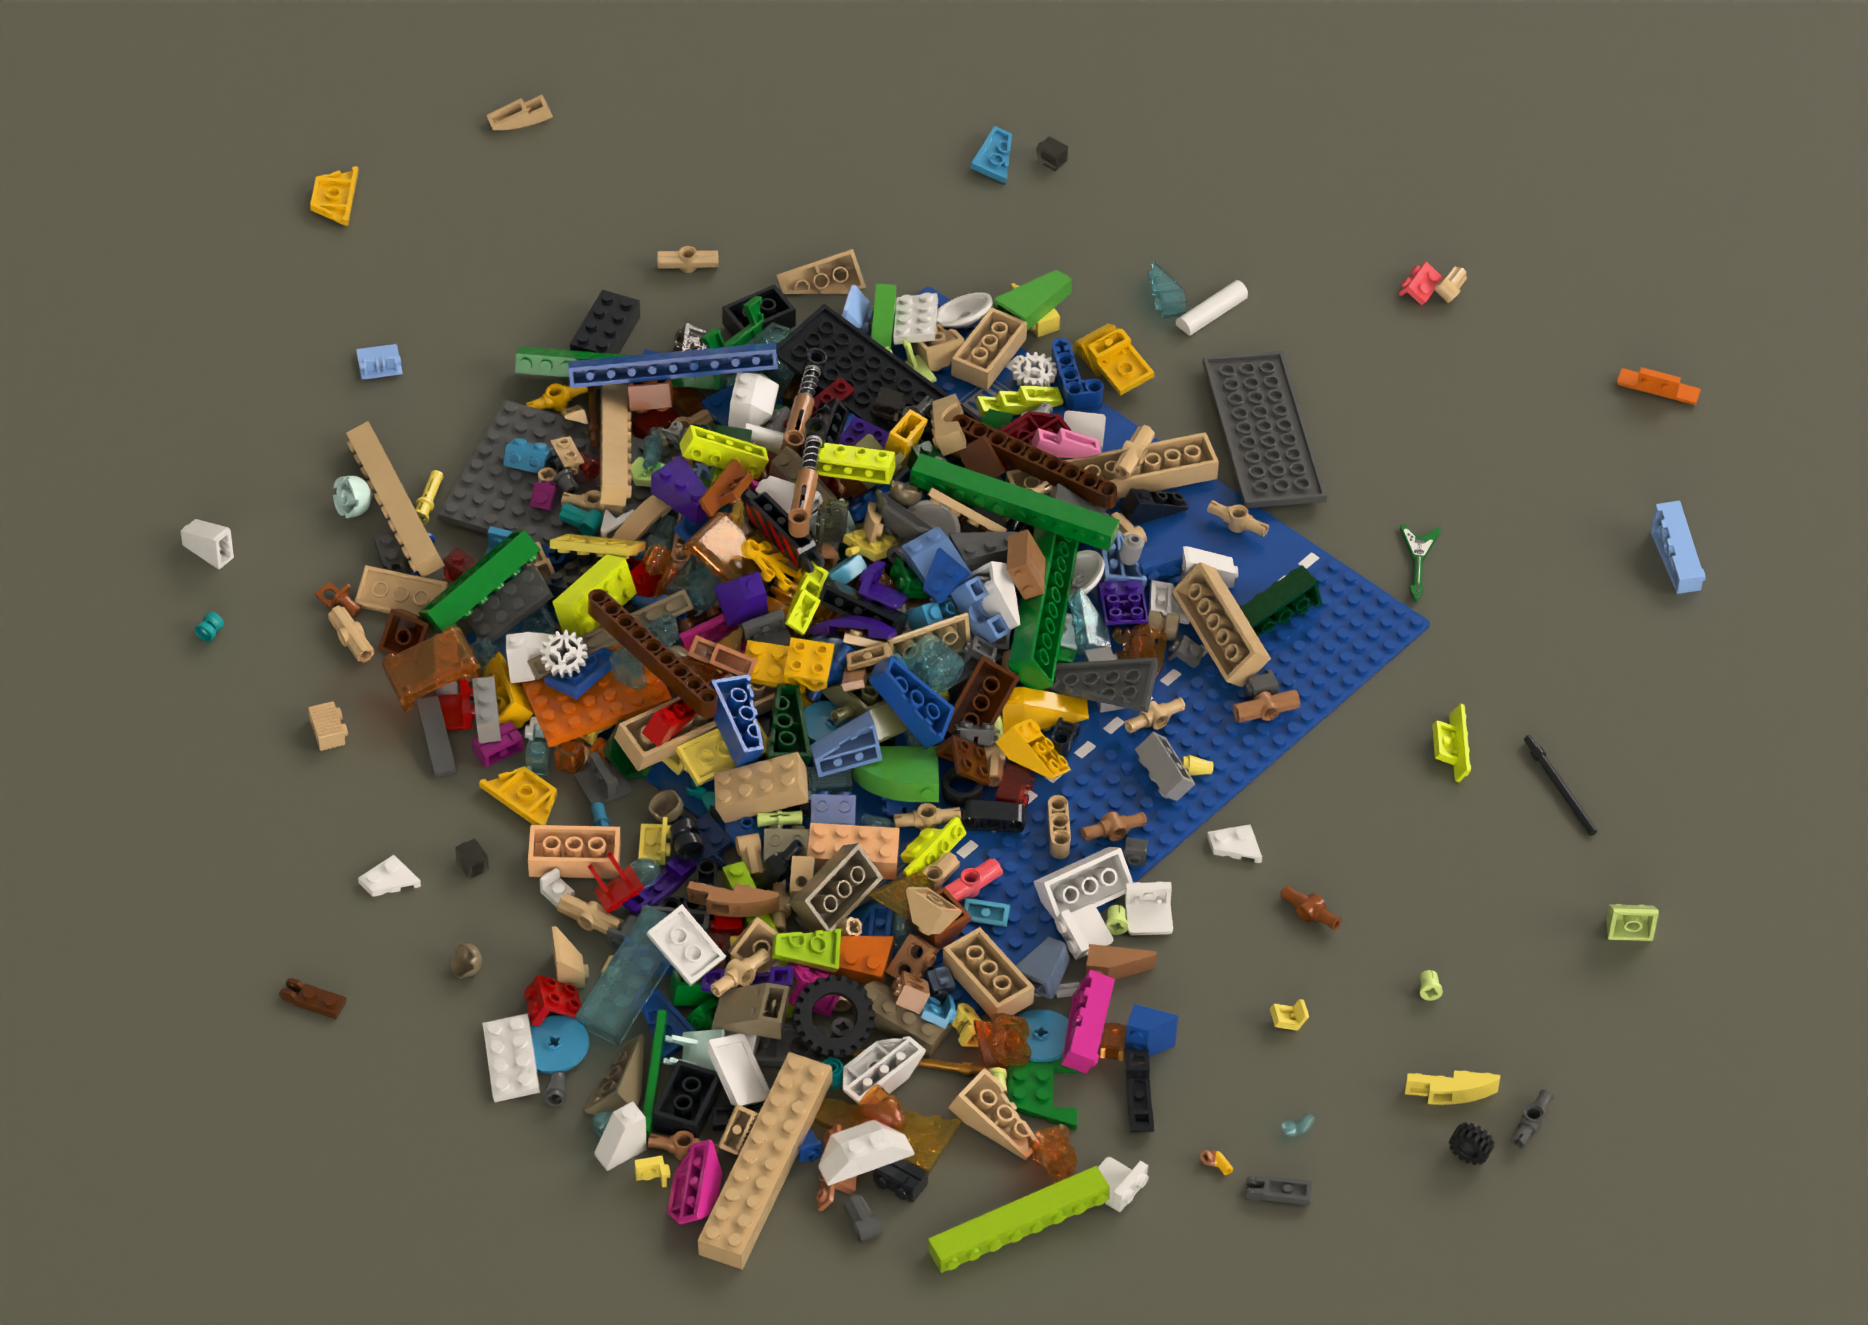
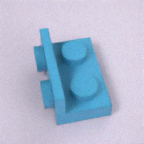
(939, 1014)

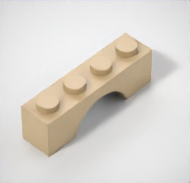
(947, 434)

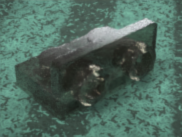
(689, 338)

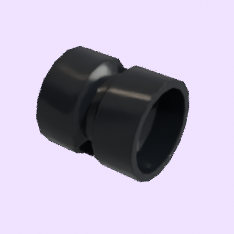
(686, 839)

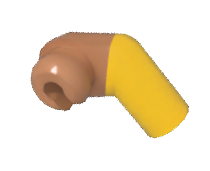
(1216, 1159)

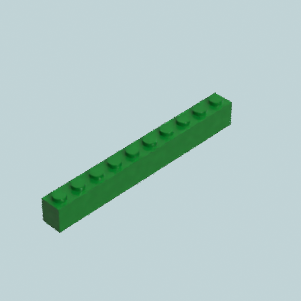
(556, 362)
(1015, 502)

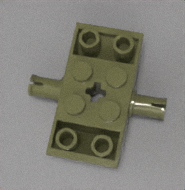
(858, 701)

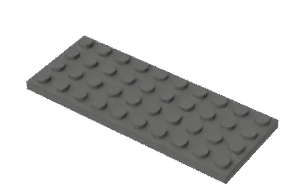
(1264, 429)

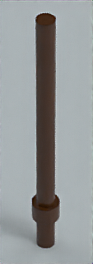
(593, 429)

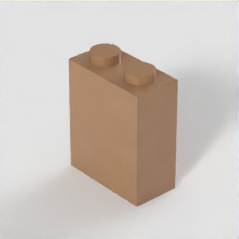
(1026, 564)

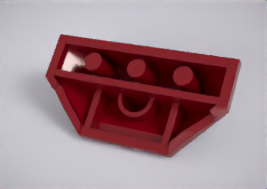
(1027, 425)

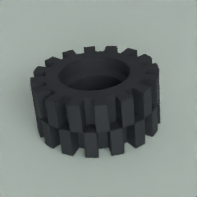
(1471, 1143)

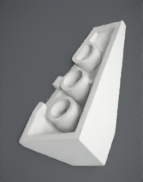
(520, 649)

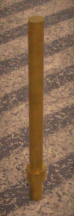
(965, 1068)

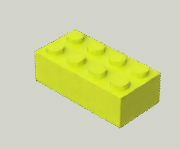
(608, 574)

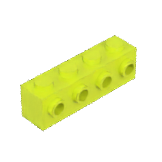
(719, 450)
(856, 463)

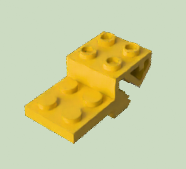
(1111, 354)
(800, 663)

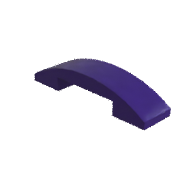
(875, 628)
(671, 879)
(778, 975)

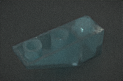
(1168, 292)
(1087, 623)

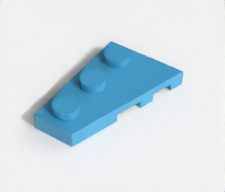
(994, 155)

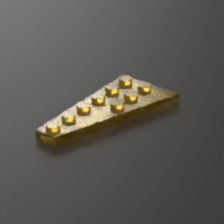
(925, 1134)

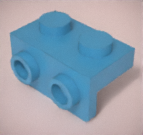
(526, 455)

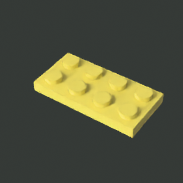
(590, 544)
(709, 755)

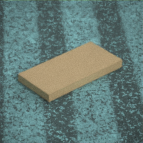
(387, 590)

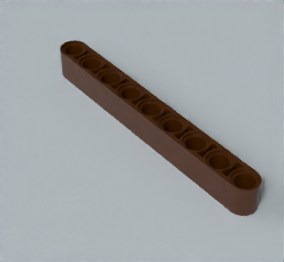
(1042, 464)
(652, 653)

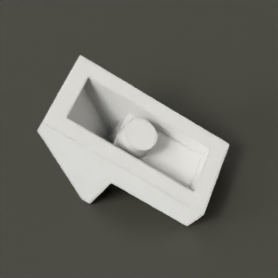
(611, 524)

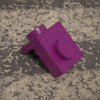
(543, 495)

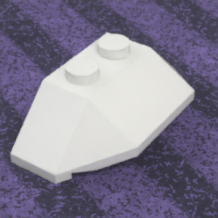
(752, 400)
(882, 1063)
(862, 1150)

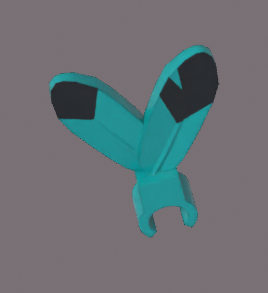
(708, 799)

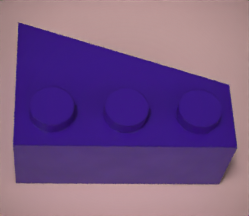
(680, 489)

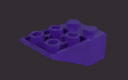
(1122, 602)

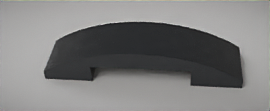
(1139, 1090)

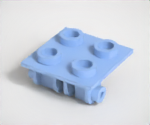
(379, 361)

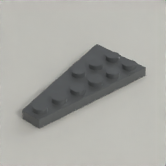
(1112, 682)

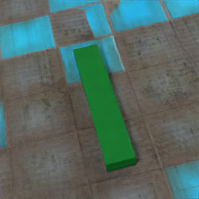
(654, 1070)

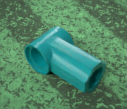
(586, 521)

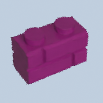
(493, 752)

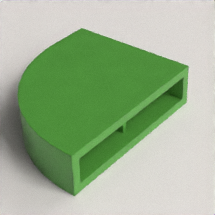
(902, 775)

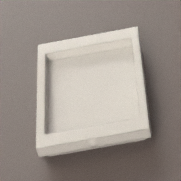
(738, 1070)

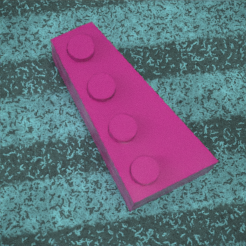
(1087, 1021)

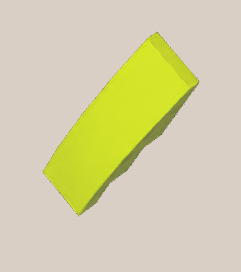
(1026, 399)
(806, 599)

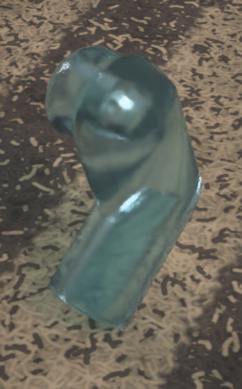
(1297, 1129)

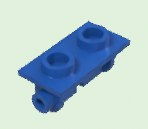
(895, 807)

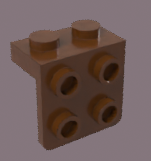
(968, 758)

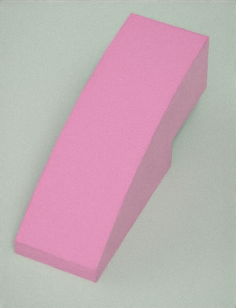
(1066, 444)

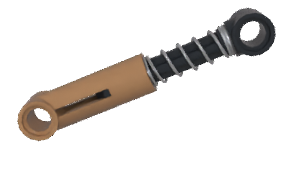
(804, 401)
(806, 479)

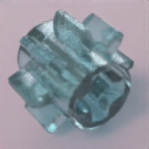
(488, 651)
(601, 1121)

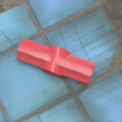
(974, 879)

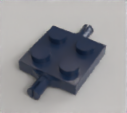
(713, 838)

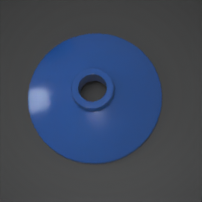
(744, 826)

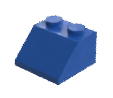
(1151, 1030)

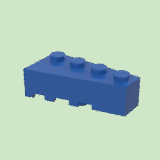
(913, 701)
(738, 719)

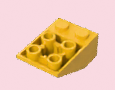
(1031, 749)

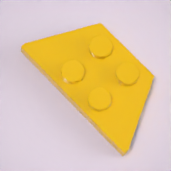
(334, 195)
(523, 793)

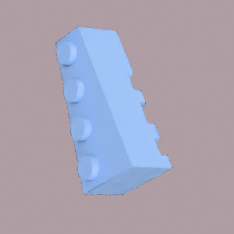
(1677, 547)

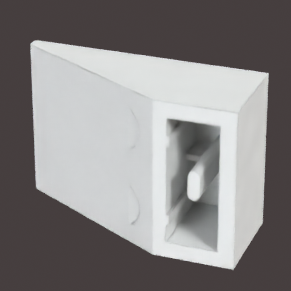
(1001, 592)

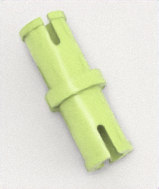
(779, 818)

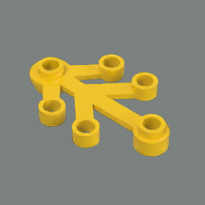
(776, 563)

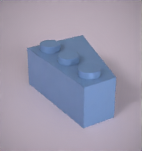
(1115, 569)
(847, 747)

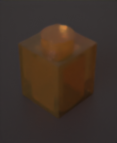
(570, 756)
(1113, 1041)

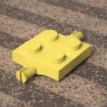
(861, 545)

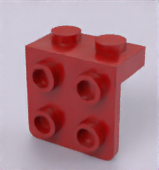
(457, 708)
(550, 995)

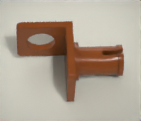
(340, 599)

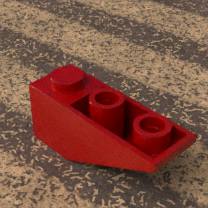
(668, 722)

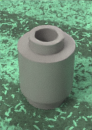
(1131, 549)

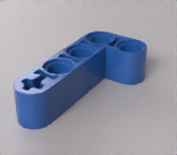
(1074, 391)

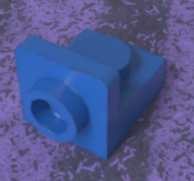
(810, 1148)

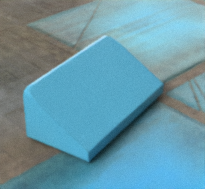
(847, 569)
(987, 912)

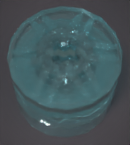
(935, 663)

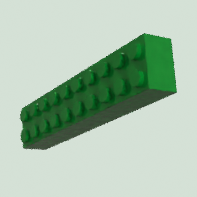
(1043, 617)

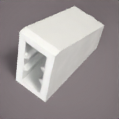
(782, 492)
(209, 542)
(1222, 563)
(622, 1137)

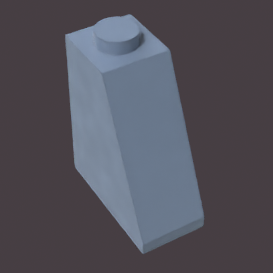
(1046, 966)

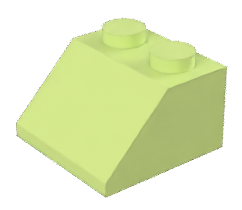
(1631, 922)

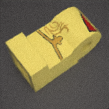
(965, 1026)

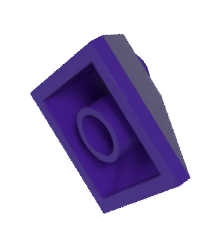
(742, 598)

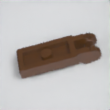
(313, 998)

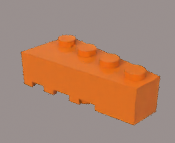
(865, 958)

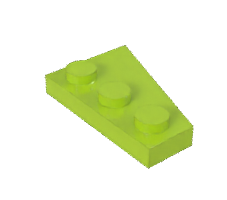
(812, 949)

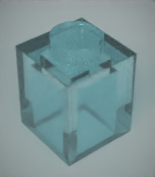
(538, 757)

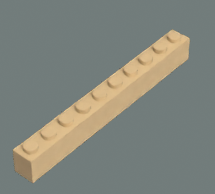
(615, 445)
(395, 500)

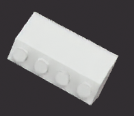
(1085, 882)

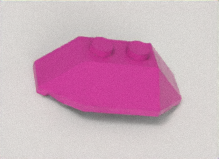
(695, 1184)

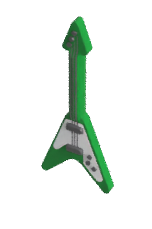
(1418, 548)

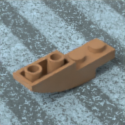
(740, 902)

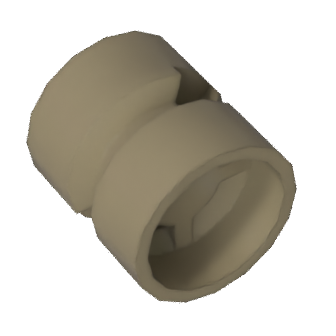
(1167, 624)

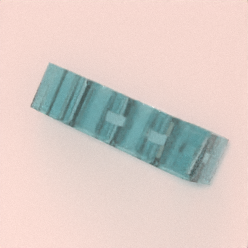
(628, 668)

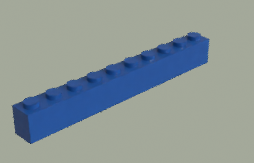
(673, 365)

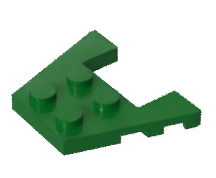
(752, 308)
(1032, 1092)

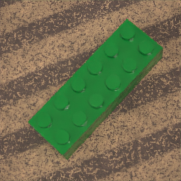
(480, 580)

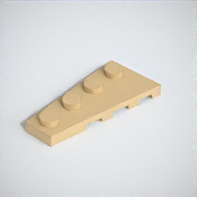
(957, 509)

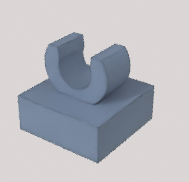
(940, 979)

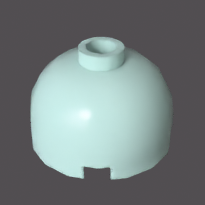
(352, 496)

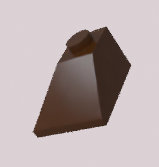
(403, 631)

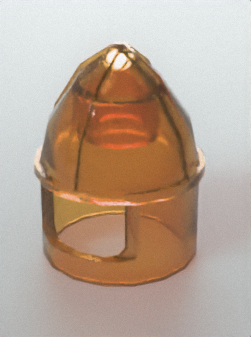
(882, 1108)

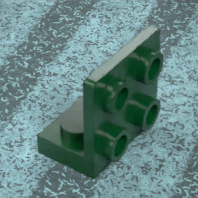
(620, 760)

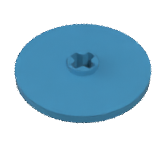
(819, 721)
(1052, 1027)
(571, 1041)

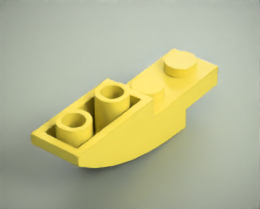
(1462, 1088)

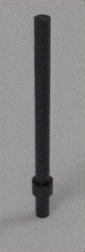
(1540, 755)

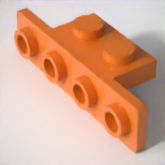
(1659, 384)

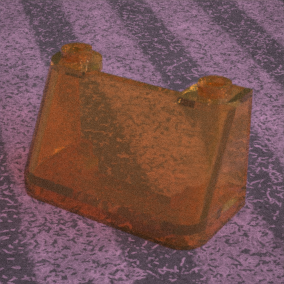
(719, 548)
(430, 666)

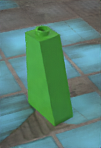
(1035, 298)
(884, 314)

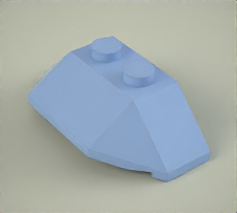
(858, 310)

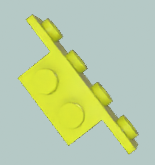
(1452, 742)
(931, 846)

